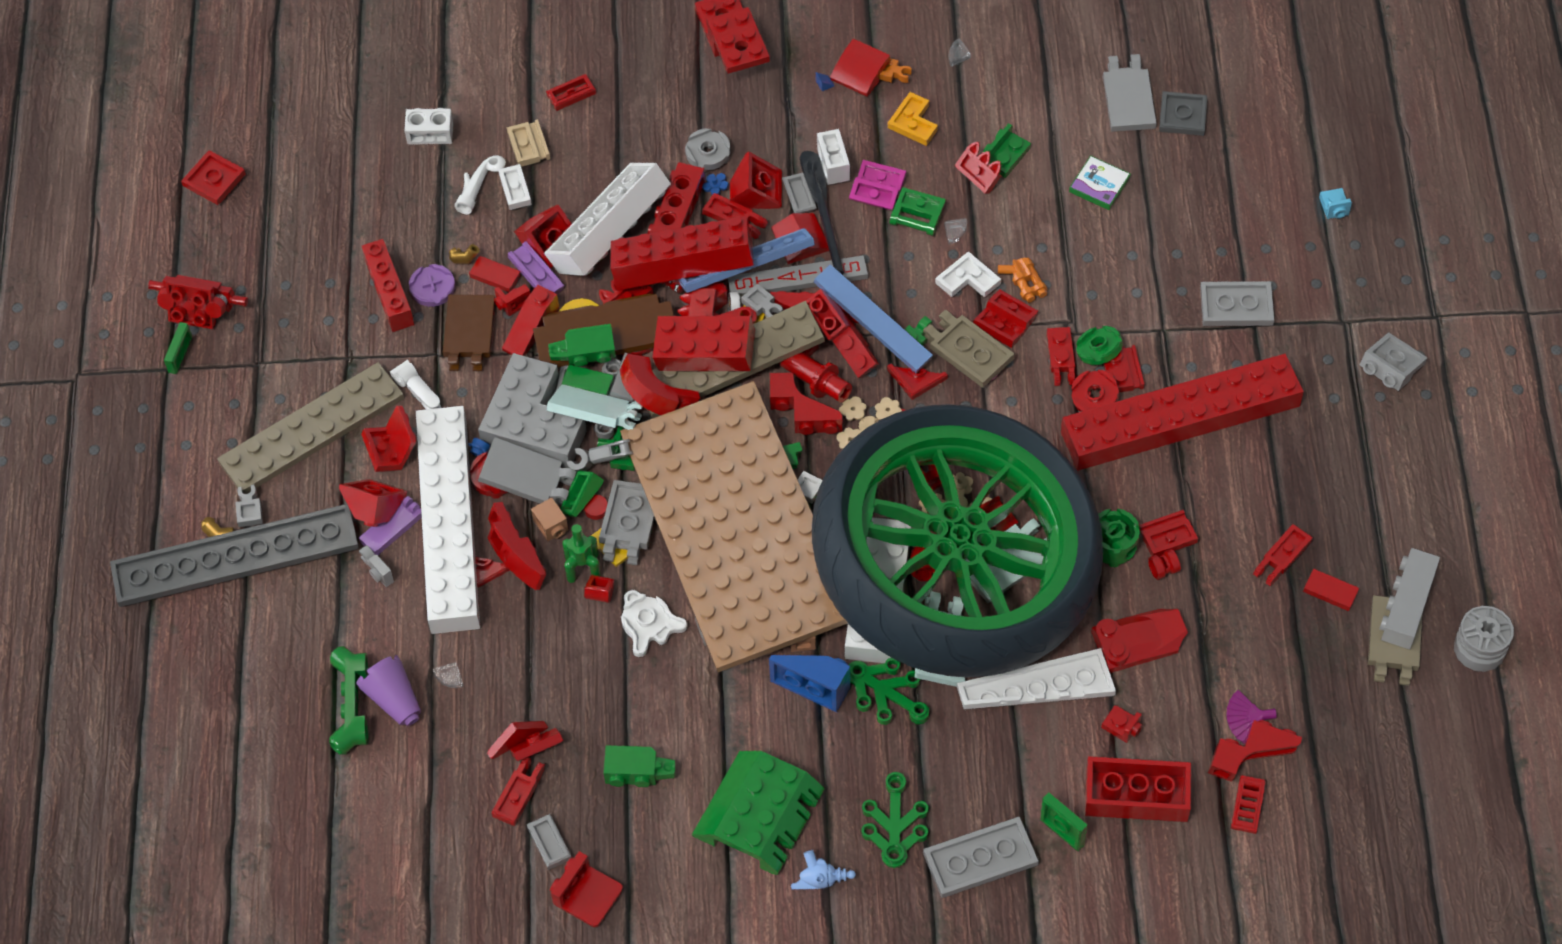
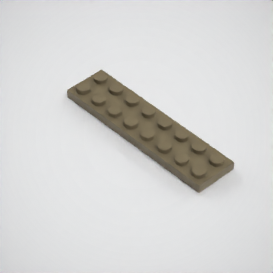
(774, 341)
(310, 428)

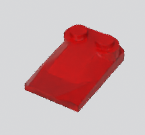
(1139, 638)

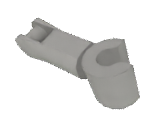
(600, 454)

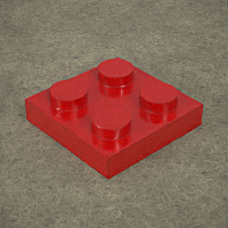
(213, 177)

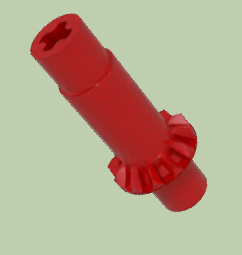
(821, 378)

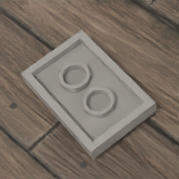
(1237, 303)

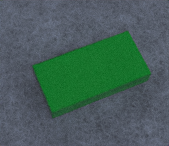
(178, 348)
(588, 380)

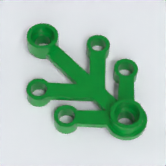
(885, 689)
(894, 825)

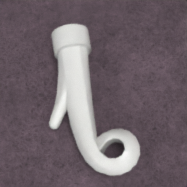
(466, 201)

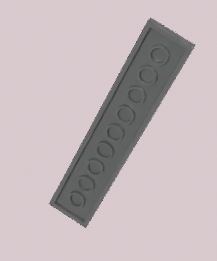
(233, 555)

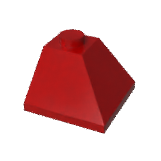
(756, 184)
(543, 231)
(372, 500)

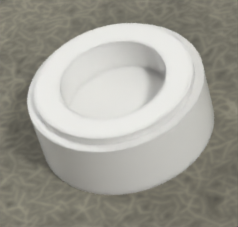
(733, 300)

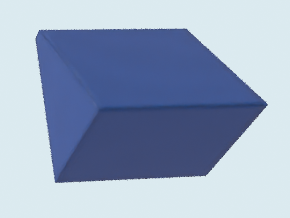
(823, 81)

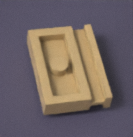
(528, 143)

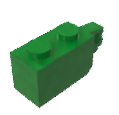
(584, 346)
(635, 766)

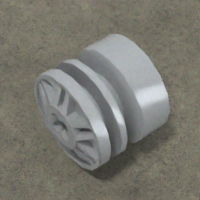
(1483, 638)

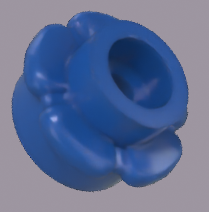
(478, 447)

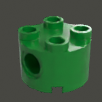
(1119, 536)

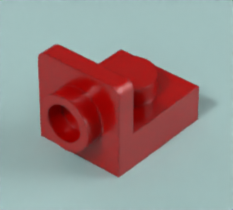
(513, 300)
(1122, 724)

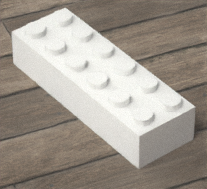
(607, 218)
(889, 559)

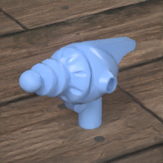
(819, 874)

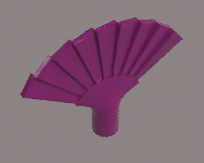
(1242, 714)

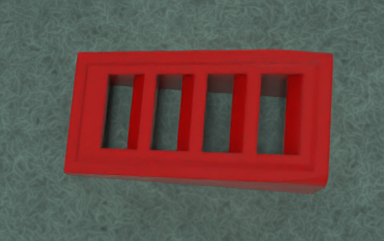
(1249, 788)

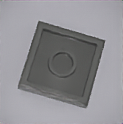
(1183, 113)

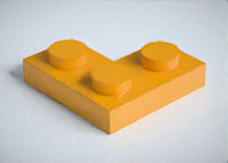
(908, 120)

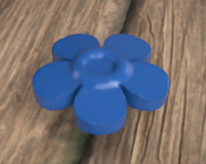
(715, 184)

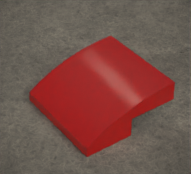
(860, 67)
(1005, 318)

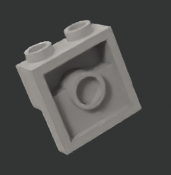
(1392, 361)

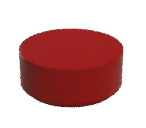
(596, 507)

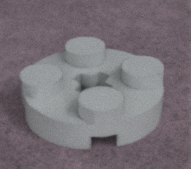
(708, 160)

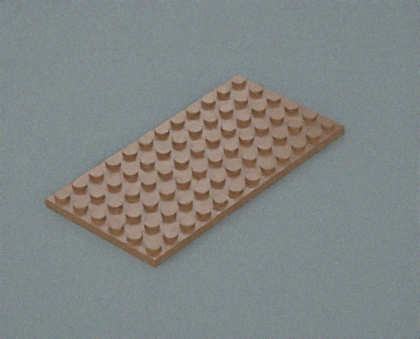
(734, 524)

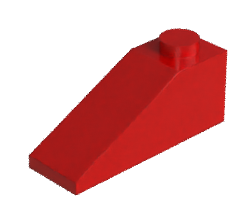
(535, 307)

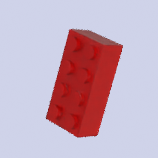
(704, 343)
(1138, 789)

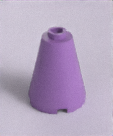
(391, 690)

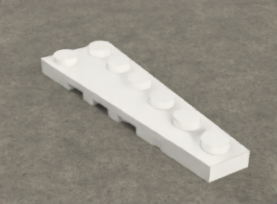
(1054, 680)

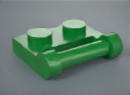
(920, 205)

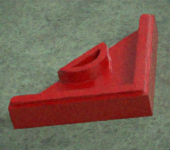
(916, 383)
(488, 570)
(515, 734)

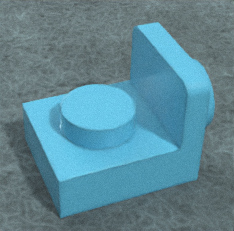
(1335, 203)

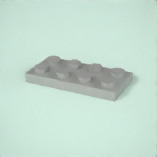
(980, 857)

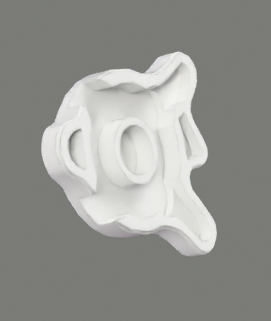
(648, 620)

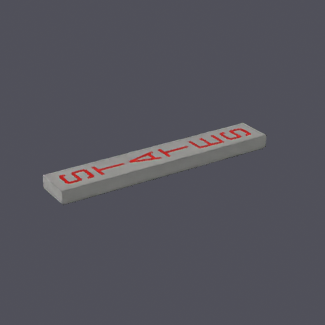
(795, 276)

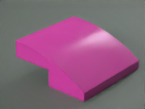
(878, 185)

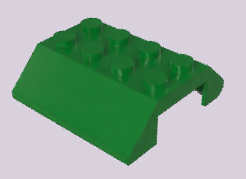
(759, 807)

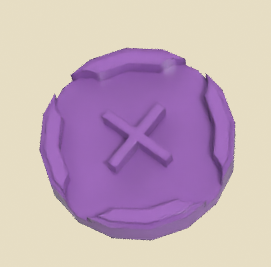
(431, 285)

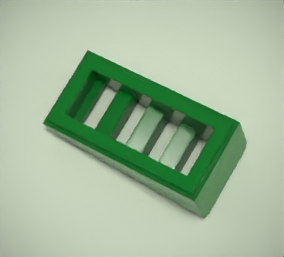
(581, 491)

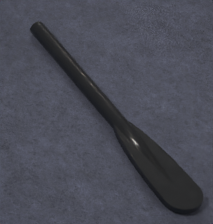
(816, 183)

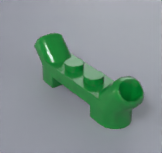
(355, 728)

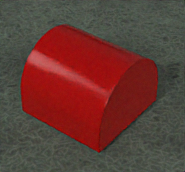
(599, 588)

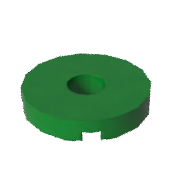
(1101, 354)

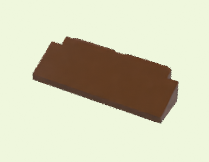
(631, 321)

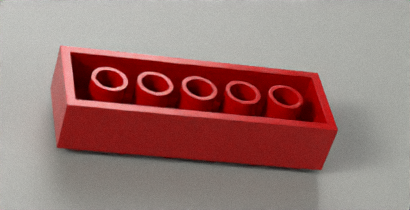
(681, 253)

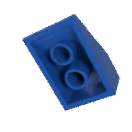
(812, 677)

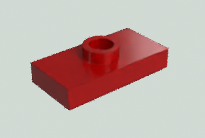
(535, 743)

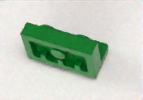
(1008, 149)

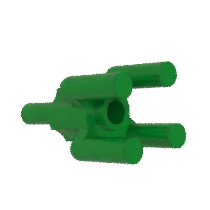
(580, 551)

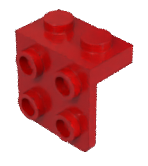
(392, 444)
(585, 891)

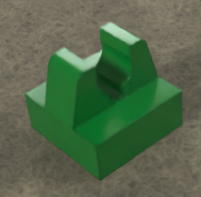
(793, 451)

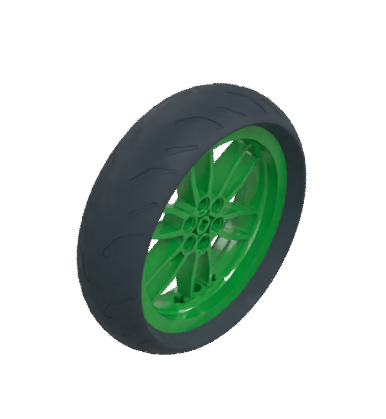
(1010, 455)

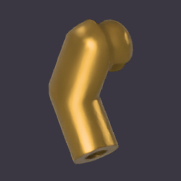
(466, 257)
(211, 528)

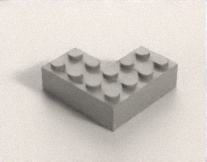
(521, 414)

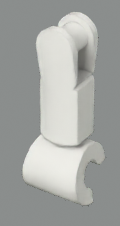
(407, 375)

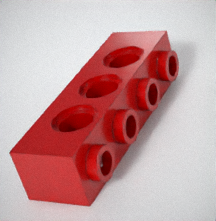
(684, 193)
(387, 285)

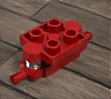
(195, 300)

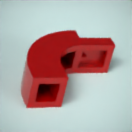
(649, 390)

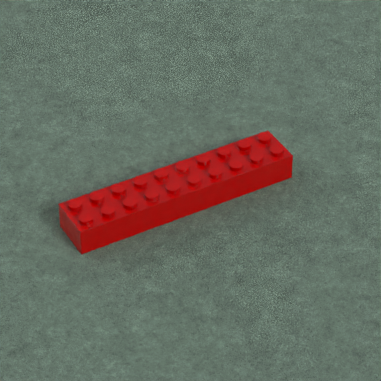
(1181, 411)

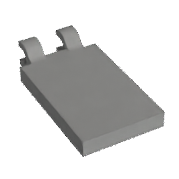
(1128, 96)
(525, 473)
(626, 521)

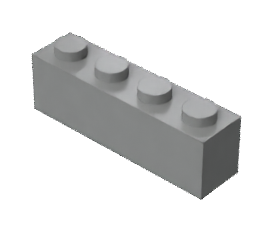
(1409, 599)

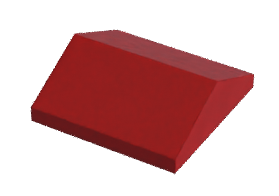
(796, 222)

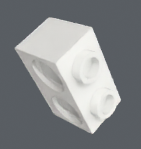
(429, 126)
(833, 156)

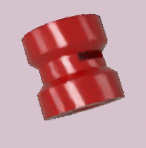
(1164, 564)

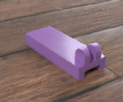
(534, 268)
(386, 533)

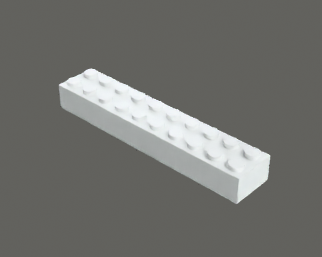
(447, 520)

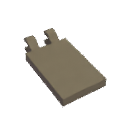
(968, 348)
(1384, 654)

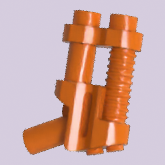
(1024, 271)

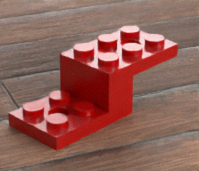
(732, 32)

